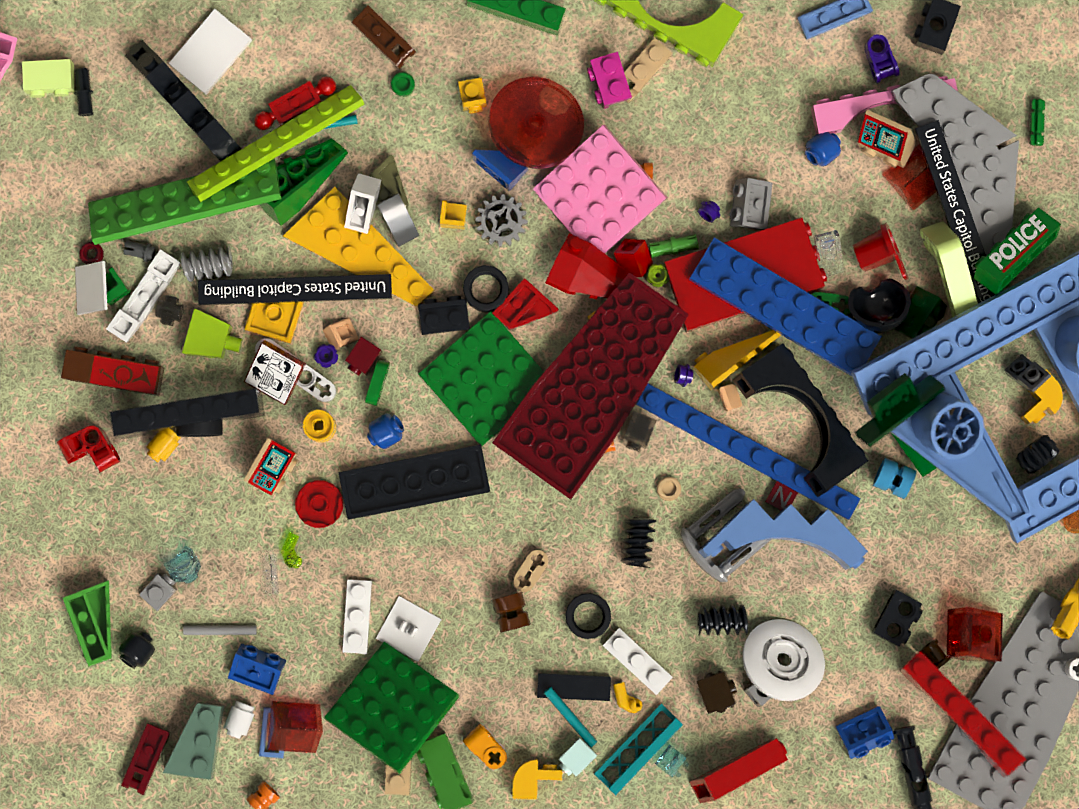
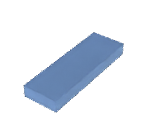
(832, 16)

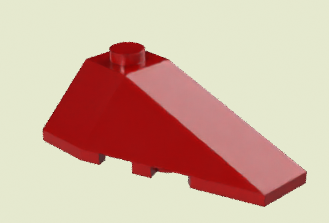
(585, 270)

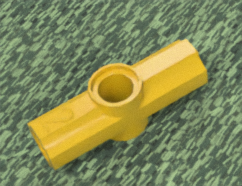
(1068, 617)

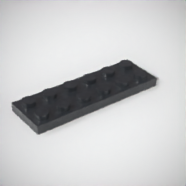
(414, 482)

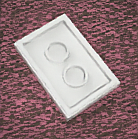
(210, 51)

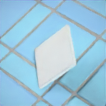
(91, 288)
(408, 628)

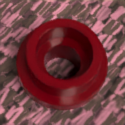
(90, 246)

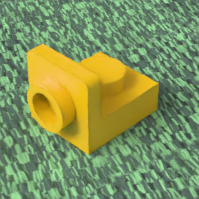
(472, 95)

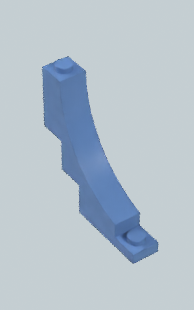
(754, 525)

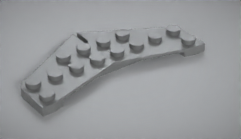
(972, 139)

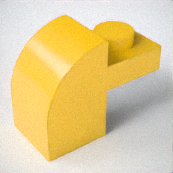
(1048, 398)
(527, 775)

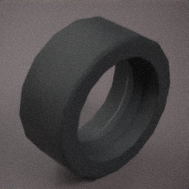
(485, 270)
(204, 429)
(606, 612)

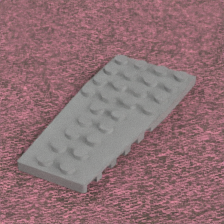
(1026, 702)

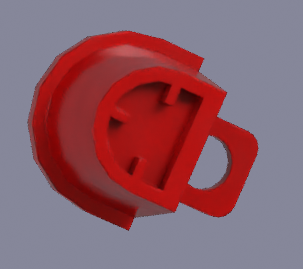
(879, 250)

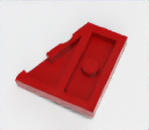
(524, 306)

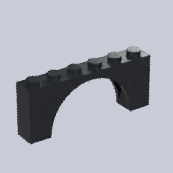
(226, 406)
(838, 451)

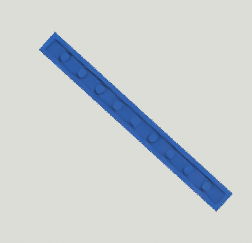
(743, 449)

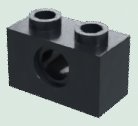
(946, 15)

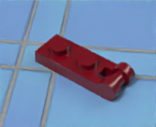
(146, 758)

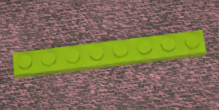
(275, 143)

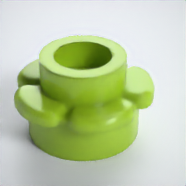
(651, 275)

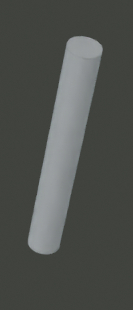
(220, 630)

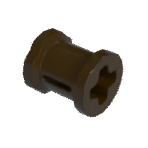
(935, 653)

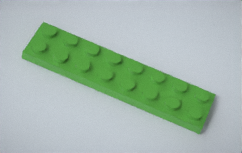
(176, 204)

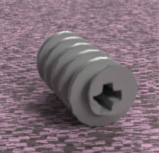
(207, 264)

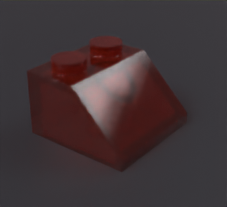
(974, 634)

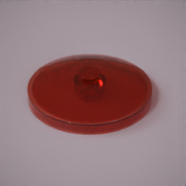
(535, 122)

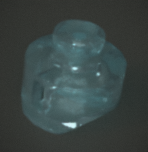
(184, 566)

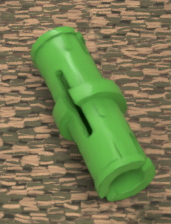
(673, 245)

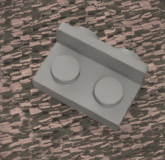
(751, 203)

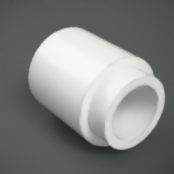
(239, 719)

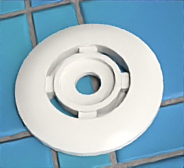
(761, 655)

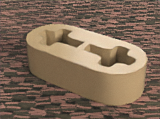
(525, 567)

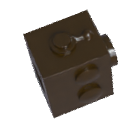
(717, 692)

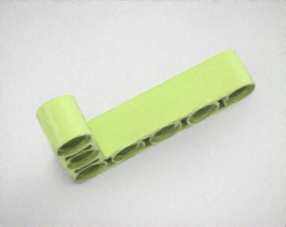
(952, 264)

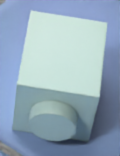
(576, 757)

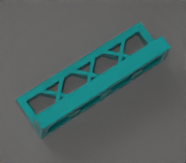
(641, 759)

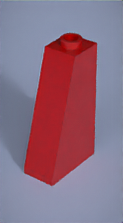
(739, 771)

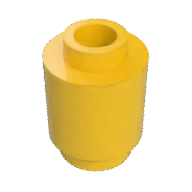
(162, 445)

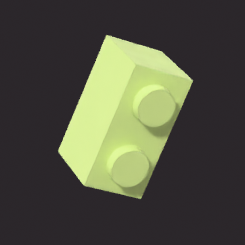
(48, 77)

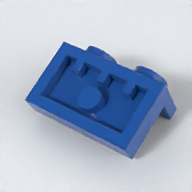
(256, 668)
(865, 733)

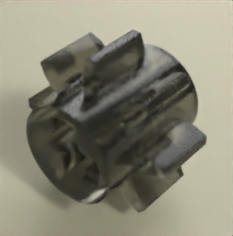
(169, 310)

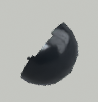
(881, 307)

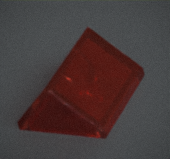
(912, 181)
(294, 727)

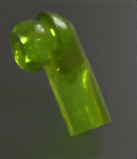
(288, 551)

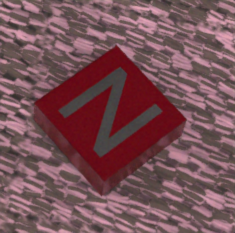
(781, 496)

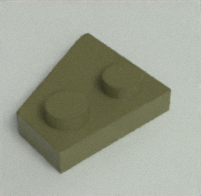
(390, 181)

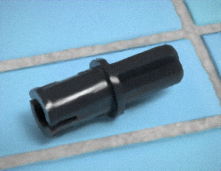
(83, 92)

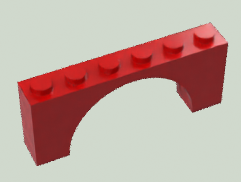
(978, 728)

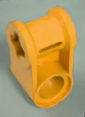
(482, 744)

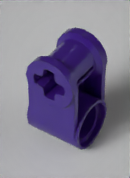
(881, 60)

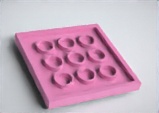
(600, 191)

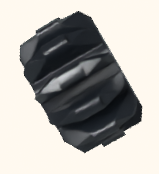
(1037, 454)

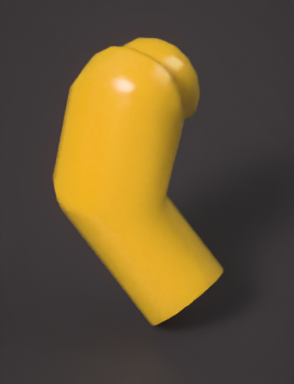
(626, 701)

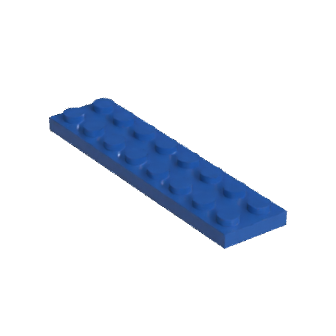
(784, 307)

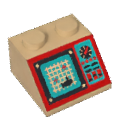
(886, 140)
(271, 467)

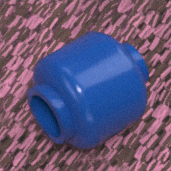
(823, 148)
(385, 431)

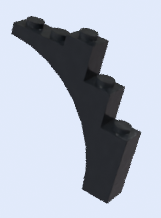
(182, 100)

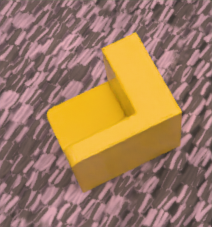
(453, 215)

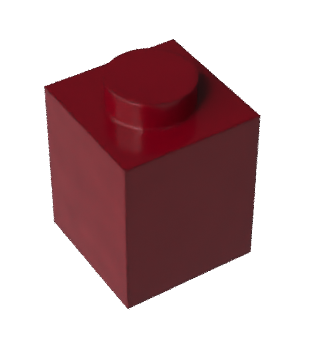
(363, 357)

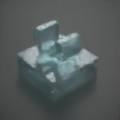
(671, 761)

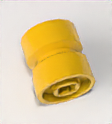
(319, 426)

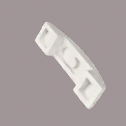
(144, 296)

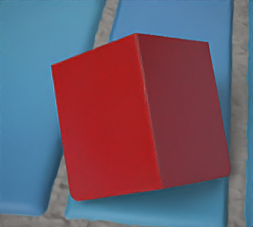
(634, 256)

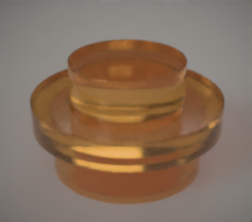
(1071, 522)

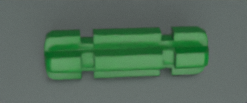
(1037, 121)

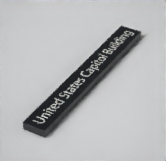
(952, 198)
(295, 289)

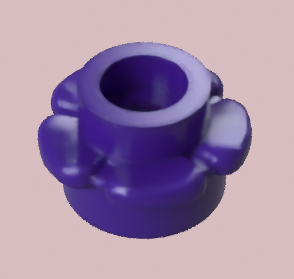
(709, 211)
(321, 351)
(683, 375)

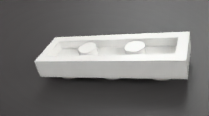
(357, 616)
(637, 661)

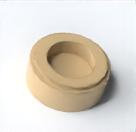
(668, 488)

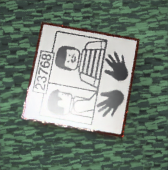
(274, 372)

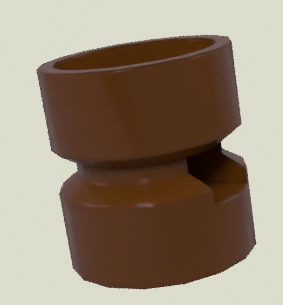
(507, 604)

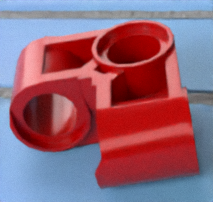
(78, 445)

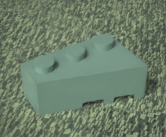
(198, 744)

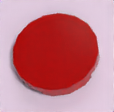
(326, 504)

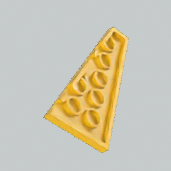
(360, 253)

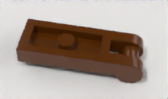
(383, 36)

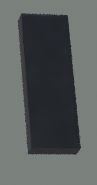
(575, 686)

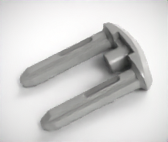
(693, 532)

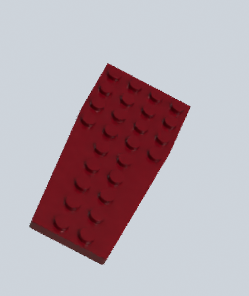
(592, 387)

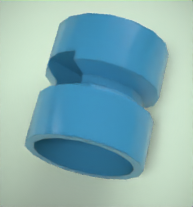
(887, 473)

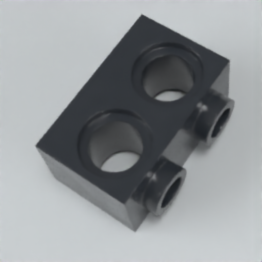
(891, 615)

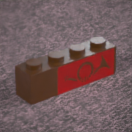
(113, 372)

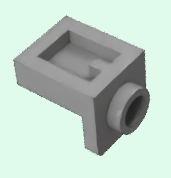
(159, 591)

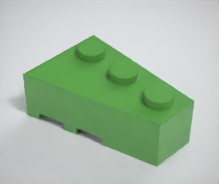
(91, 621)
(444, 773)

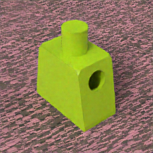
(209, 337)

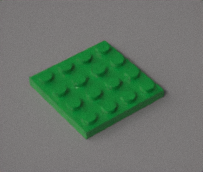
(483, 377)
(391, 707)

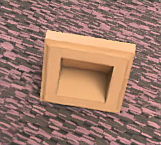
(341, 333)
(730, 397)

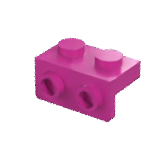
(610, 80)

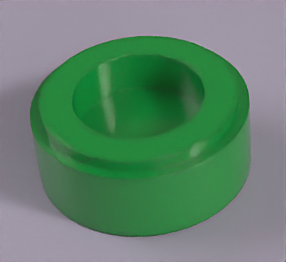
(403, 84)

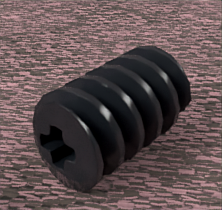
(638, 542)
(722, 619)

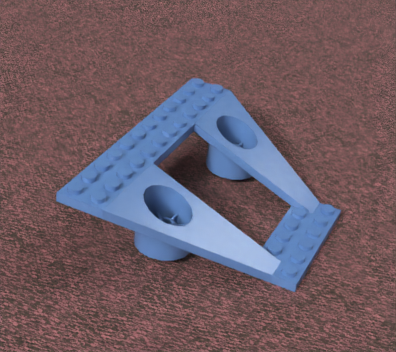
(1039, 303)

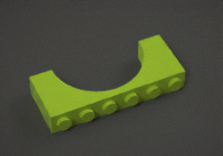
(702, 40)

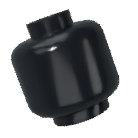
(136, 649)

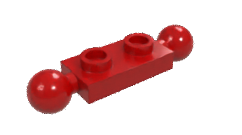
(295, 103)

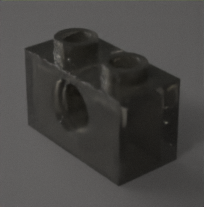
(639, 431)

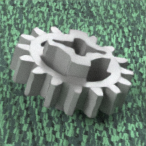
(511, 225)

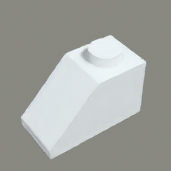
(362, 203)

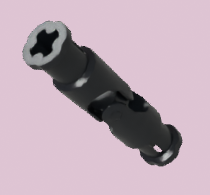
(912, 763)

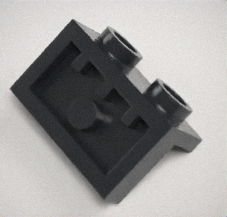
(443, 316)

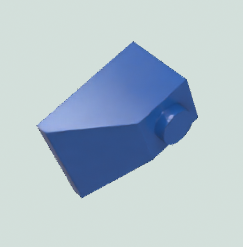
(499, 167)

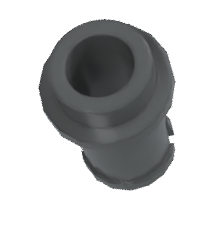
(140, 250)

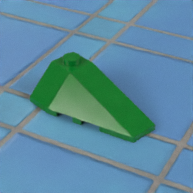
(302, 178)

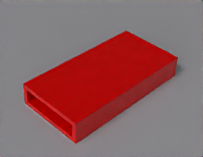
(780, 249)

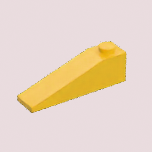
(725, 361)

